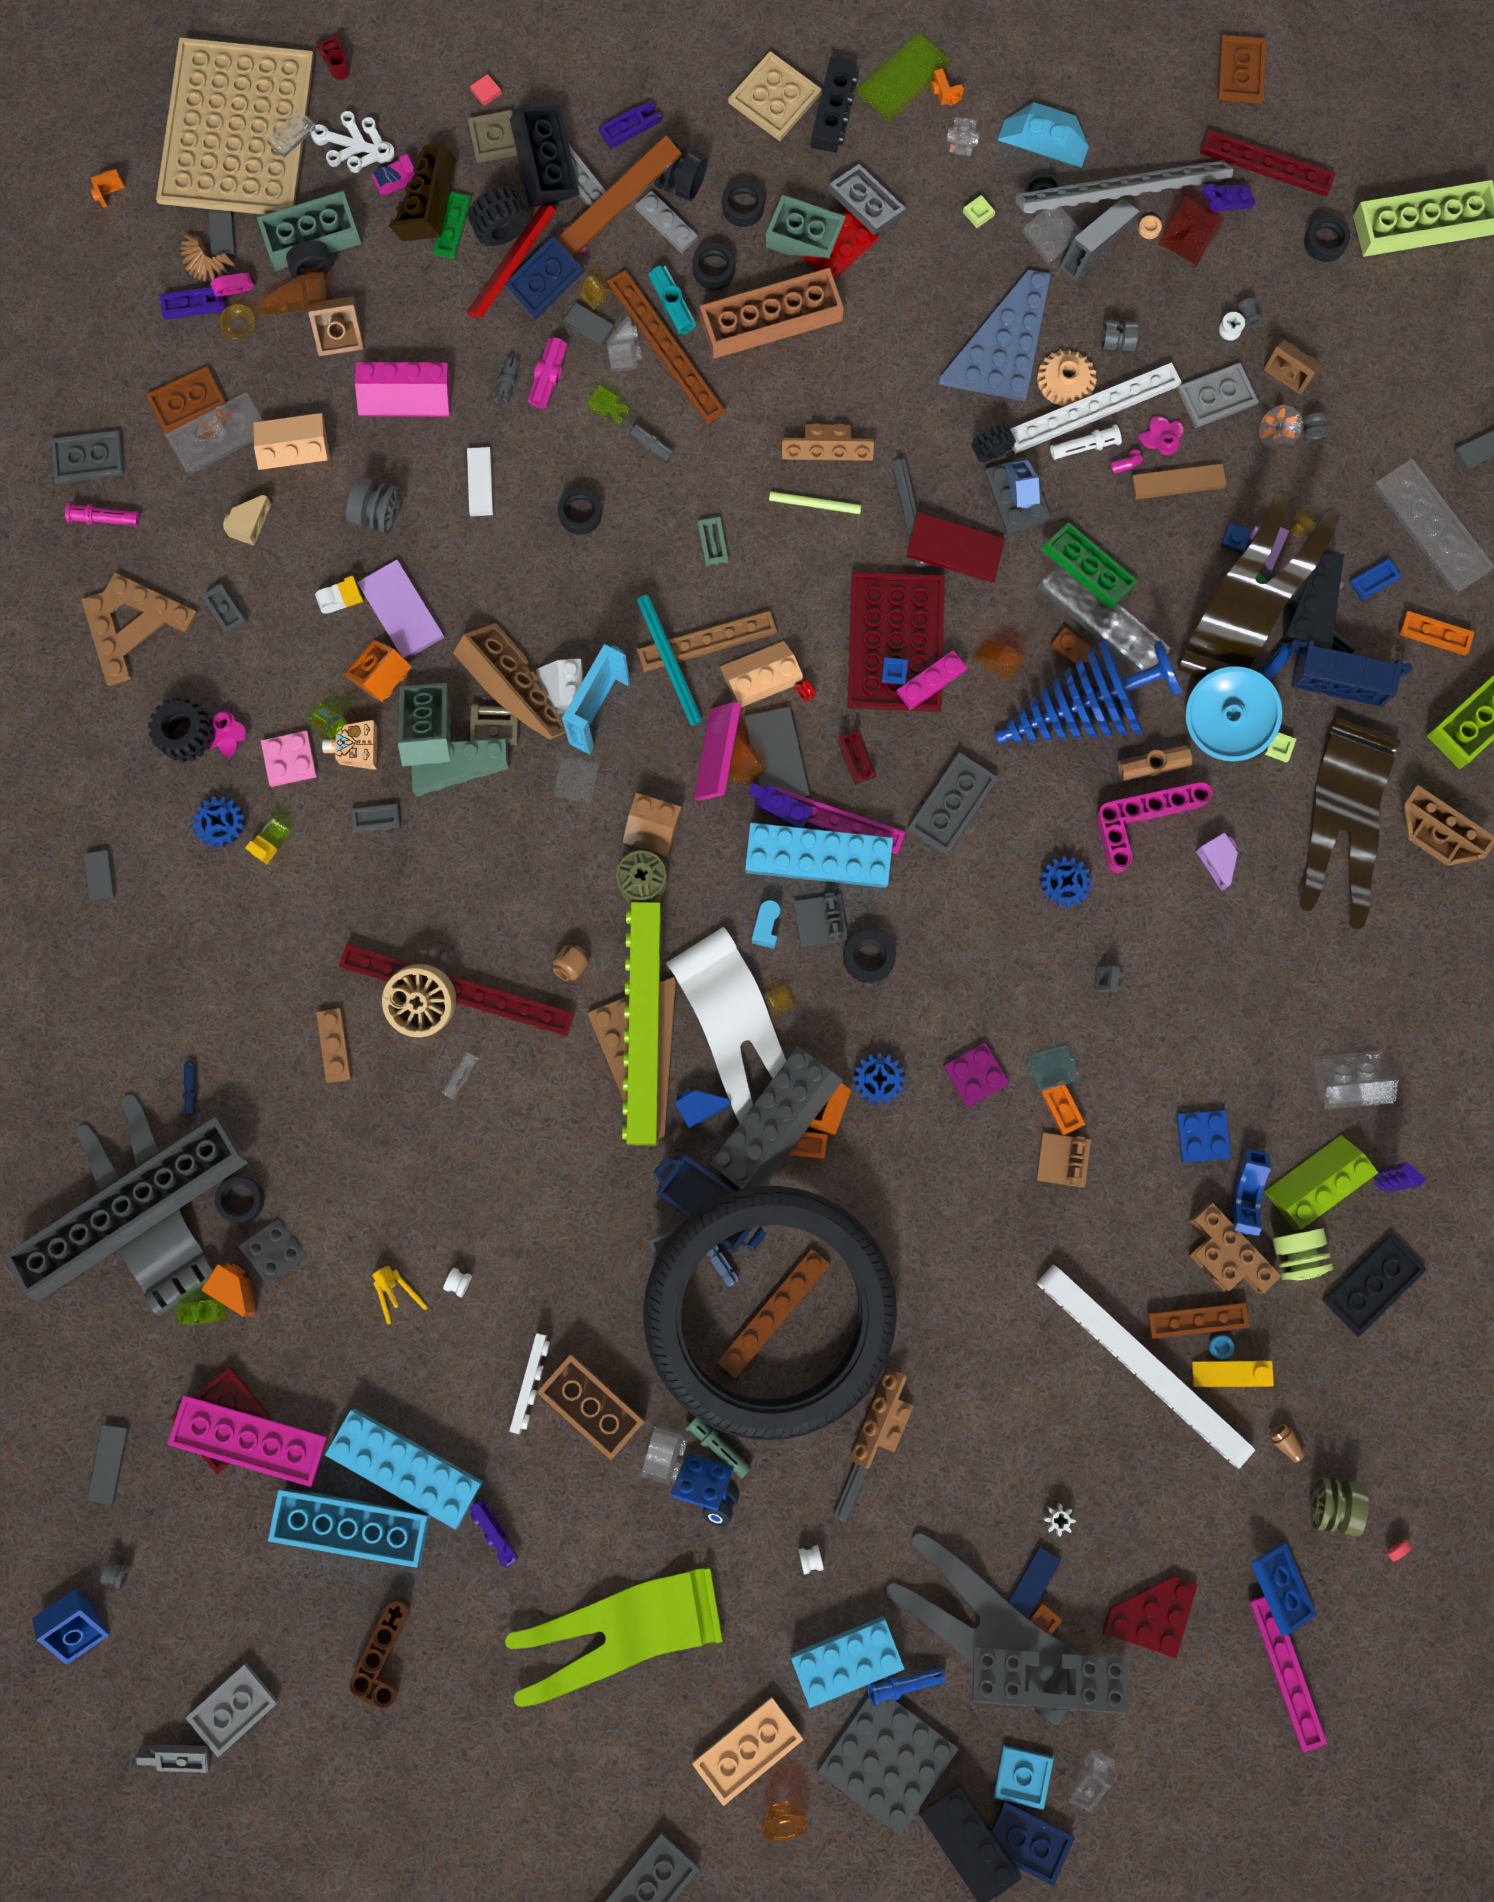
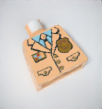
(355, 745)

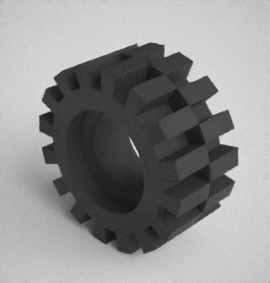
(993, 442)

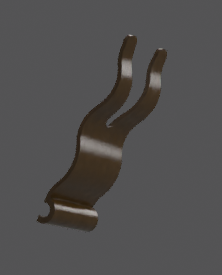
(1245, 610)
(1349, 800)

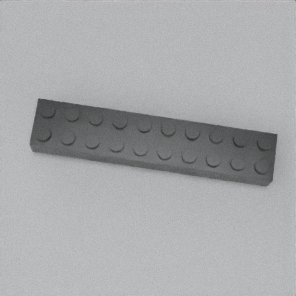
(125, 1209)

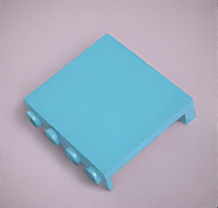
(607, 668)

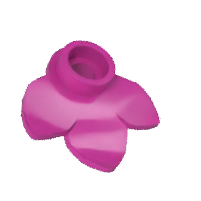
(1162, 432)
(227, 737)

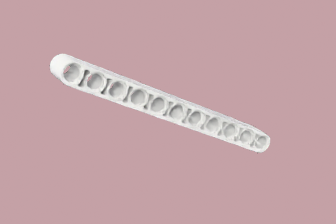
(1146, 1366)

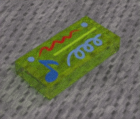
(326, 721)

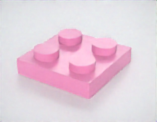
(288, 758)

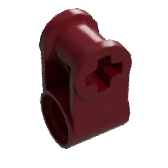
(334, 57)

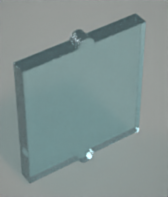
(1052, 1068)

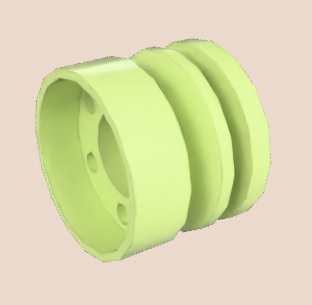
(1303, 1254)

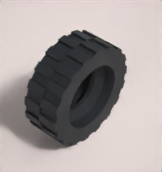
(874, 938)

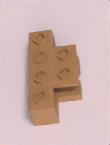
(1229, 1253)

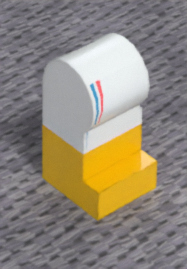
(339, 596)

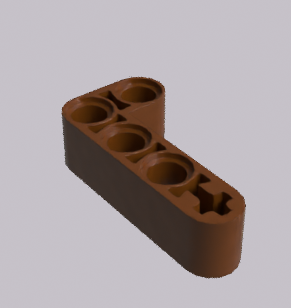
(383, 1649)

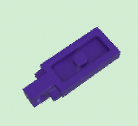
(781, 805)
(493, 1532)

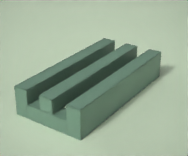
(715, 560)

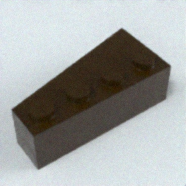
(427, 195)

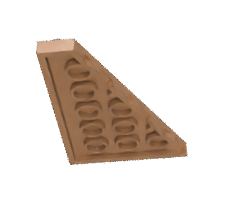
(609, 1027)

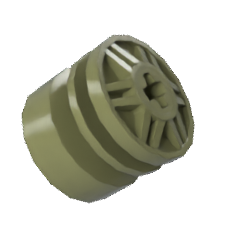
(632, 887)
(1339, 1506)

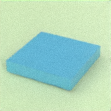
(1023, 1776)

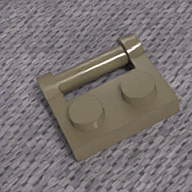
(493, 728)

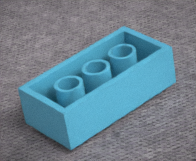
(846, 1662)

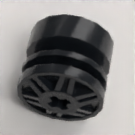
(685, 174)

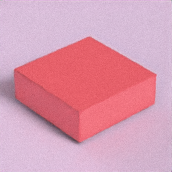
(485, 90)

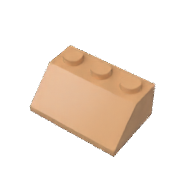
(290, 441)
(762, 674)

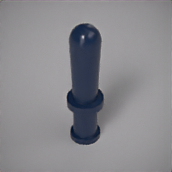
(189, 1088)

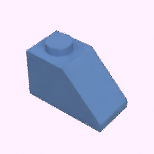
(1023, 484)

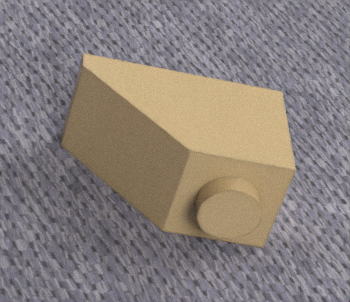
(247, 519)

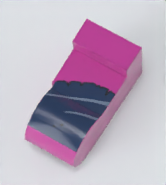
(394, 175)

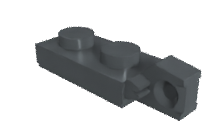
(175, 1758)

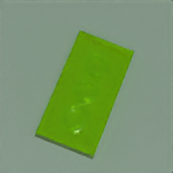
(903, 77)

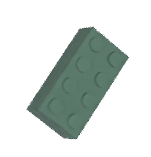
(320, 220)
(424, 724)

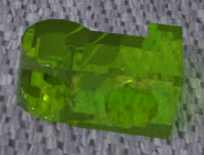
(201, 1312)

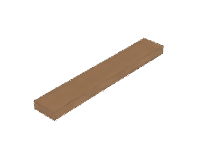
(711, 640)

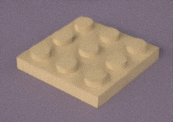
(775, 96)

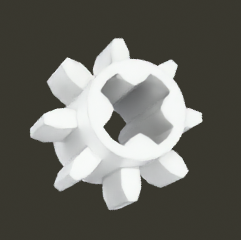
(1055, 1514)

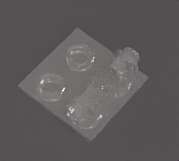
(1051, 232)

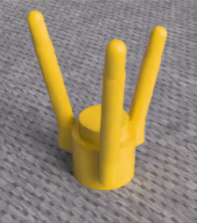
(384, 1281)

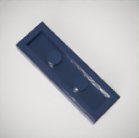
(1034, 1581)

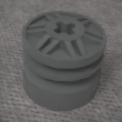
(373, 504)

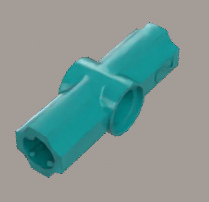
(667, 289)

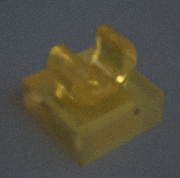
(594, 292)
(1302, 523)
(779, 1001)

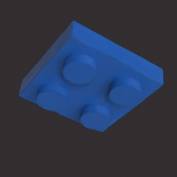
(1203, 1136)

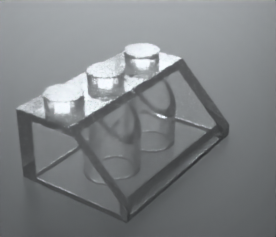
(1354, 1080)

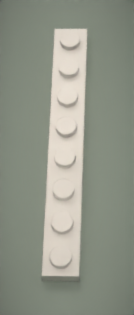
(1095, 407)

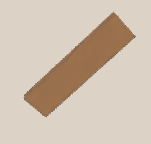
(1178, 481)

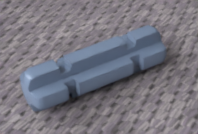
(723, 1266)

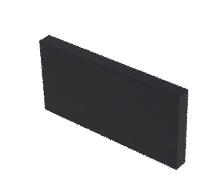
(1374, 1285)

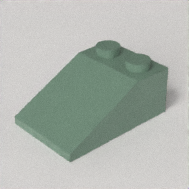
(803, 229)

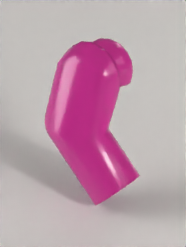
(1125, 464)

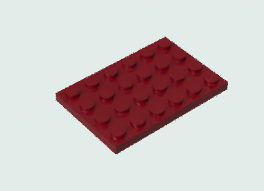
(898, 620)

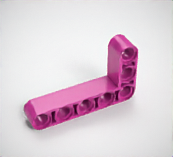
(1143, 812)

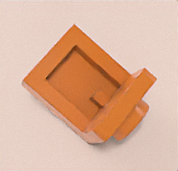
(945, 94)
(105, 183)

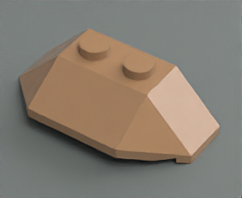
(1444, 830)

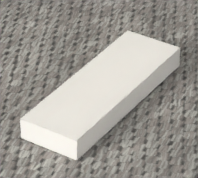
(480, 481)

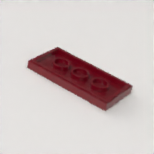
(955, 547)

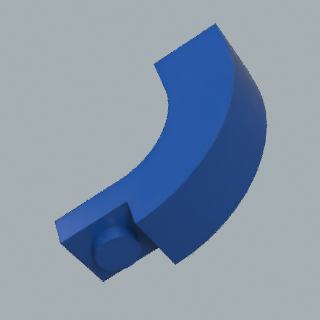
(1248, 1192)

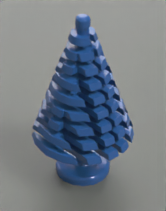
(1092, 698)

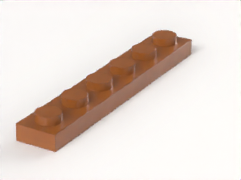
(773, 1313)

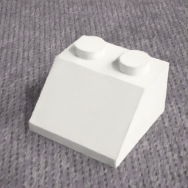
(560, 681)

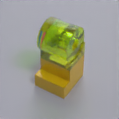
(269, 840)

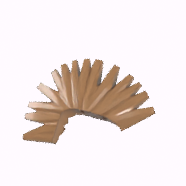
(199, 261)

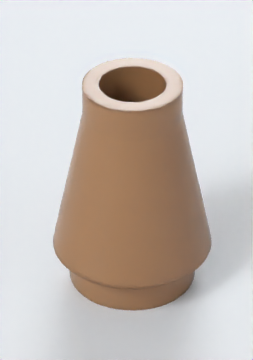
(1286, 1441)

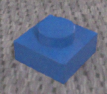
(1236, 538)
(894, 671)

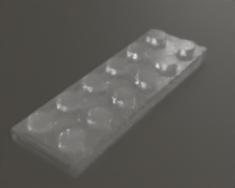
(1434, 526)
(1122, 631)

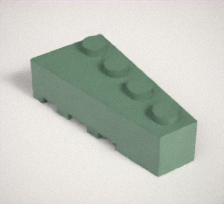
(466, 762)

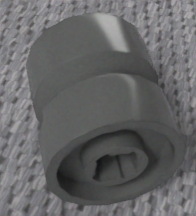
(1119, 335)

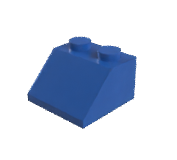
(69, 1627)

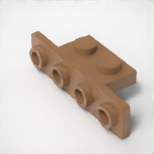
(827, 443)
(885, 1420)

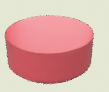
(1399, 1549)

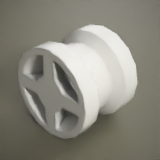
(1227, 329)
(457, 1282)
(811, 1559)

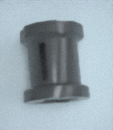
(1249, 312)

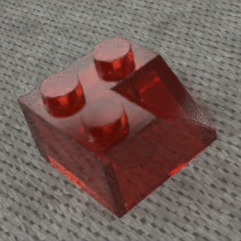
(1191, 230)

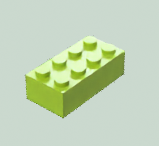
(1467, 727)

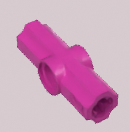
(547, 372)

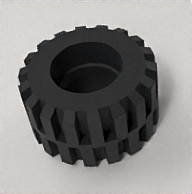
(498, 216)
(169, 717)

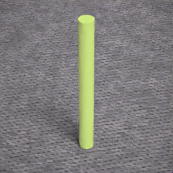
(814, 502)

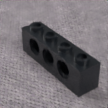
(838, 73)

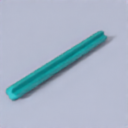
(669, 660)

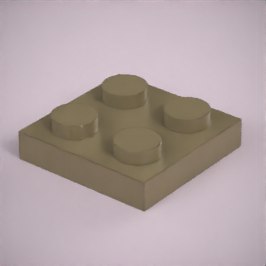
(492, 136)

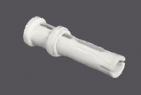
(1096, 440)

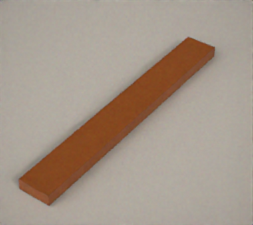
(619, 196)
(666, 347)

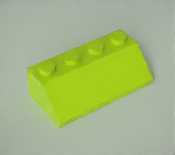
(1320, 1182)

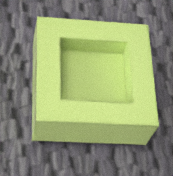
(979, 211)
(1281, 747)

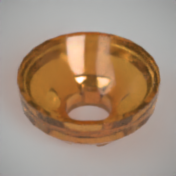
(784, 1822)

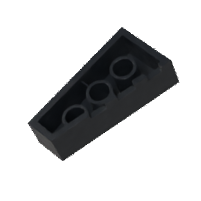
(1318, 603)

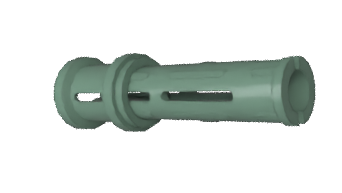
(741, 1467)

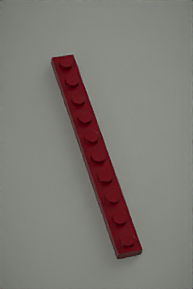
(467, 992)

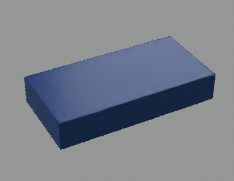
(1375, 579)

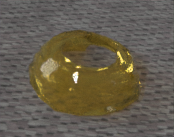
(233, 312)

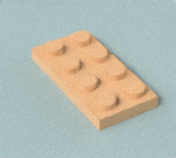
(747, 1751)

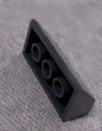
(543, 155)
(971, 1845)

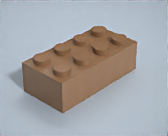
(591, 1406)

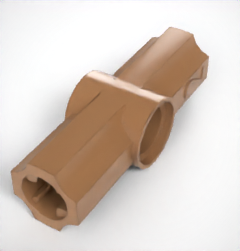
(1141, 766)

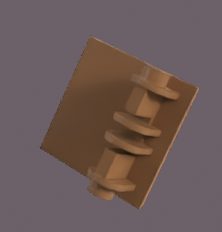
(1063, 1160)

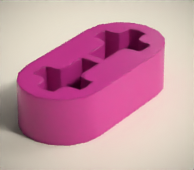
(232, 284)

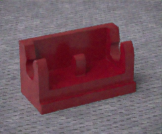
(856, 757)

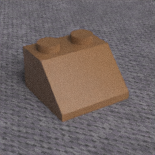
(336, 326)
(1292, 366)
(652, 824)

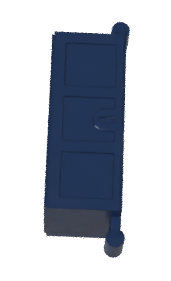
(1345, 674)
(692, 1187)

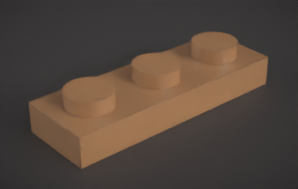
(333, 1045)

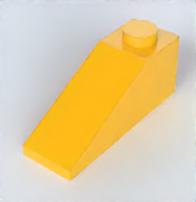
(1232, 1373)

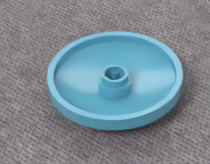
(1234, 713)

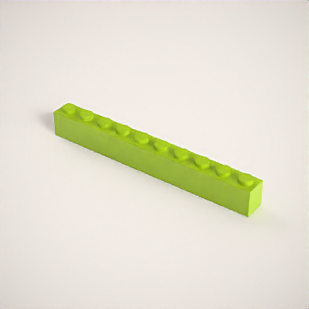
(643, 1024)

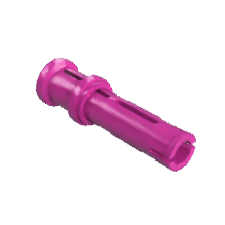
(91, 514)

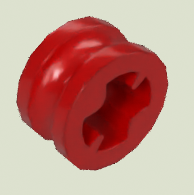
(805, 690)

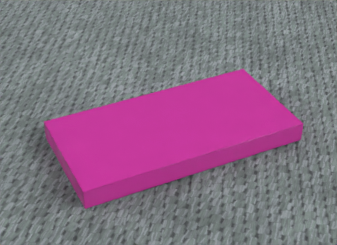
(717, 751)

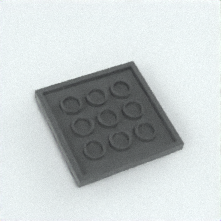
(888, 1761)

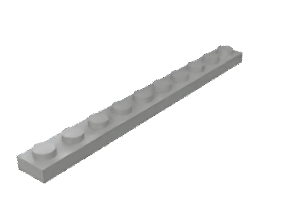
(1122, 186)

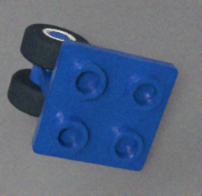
(707, 1485)

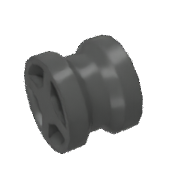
(1315, 426)
(115, 1574)

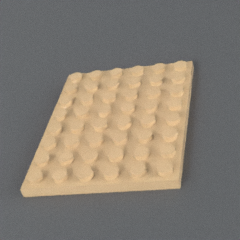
(219, 124)

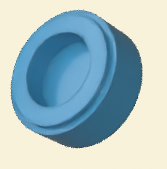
(1221, 1347)

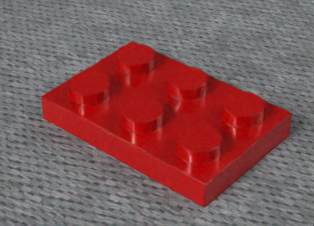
(850, 245)

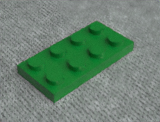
(1089, 565)

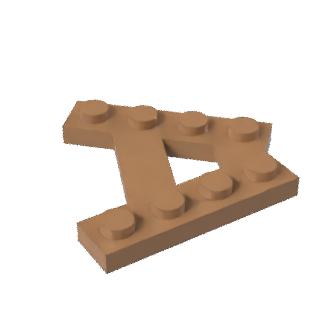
(114, 646)

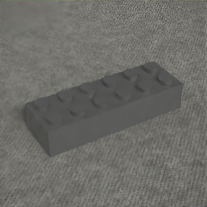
(776, 1121)

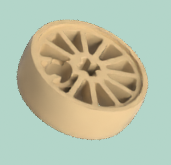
(391, 1002)

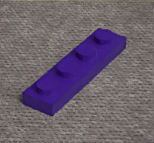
(1398, 1177)

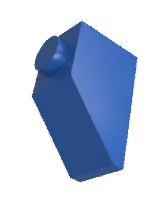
(699, 1106)

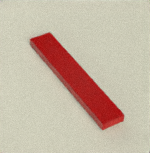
(511, 261)

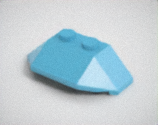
(1046, 133)

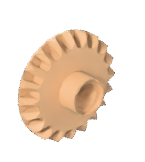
(1062, 389)

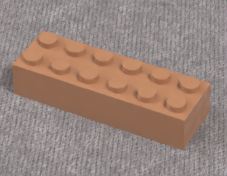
(771, 313)

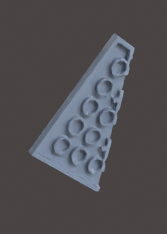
(1004, 348)

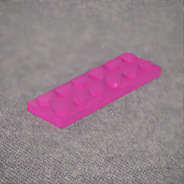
(247, 1440)

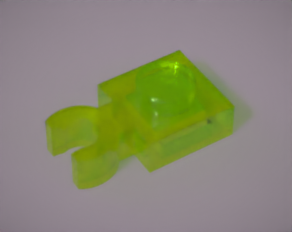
(605, 403)

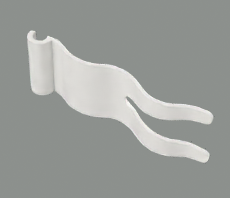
(728, 1011)

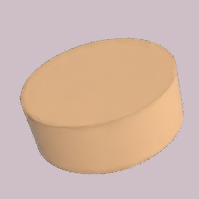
(1149, 227)

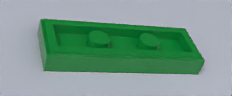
(453, 225)

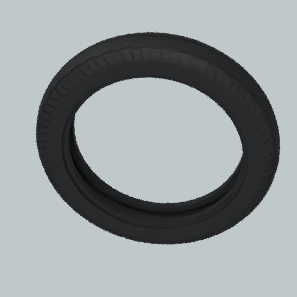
(793, 1414)

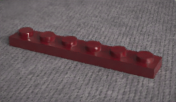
(1268, 163)

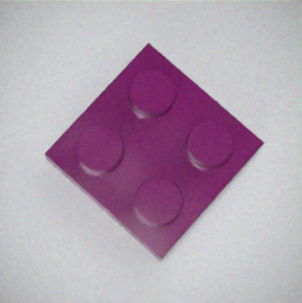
(976, 1075)

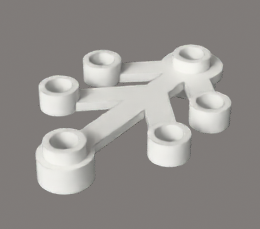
(355, 144)

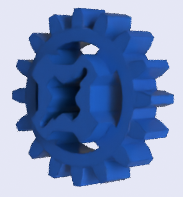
(223, 814)
(1072, 888)
(890, 1079)

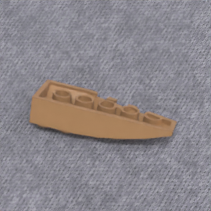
(505, 676)

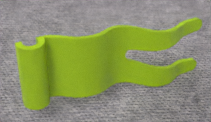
(636, 1624)

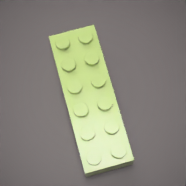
(1425, 218)

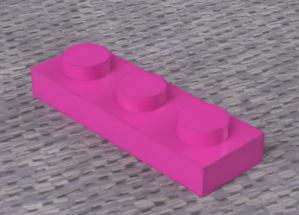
(931, 680)

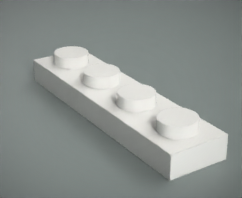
(527, 1394)

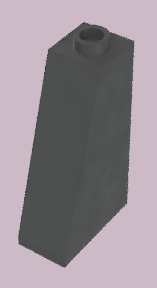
(1098, 238)

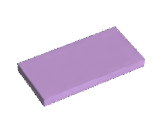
(400, 610)

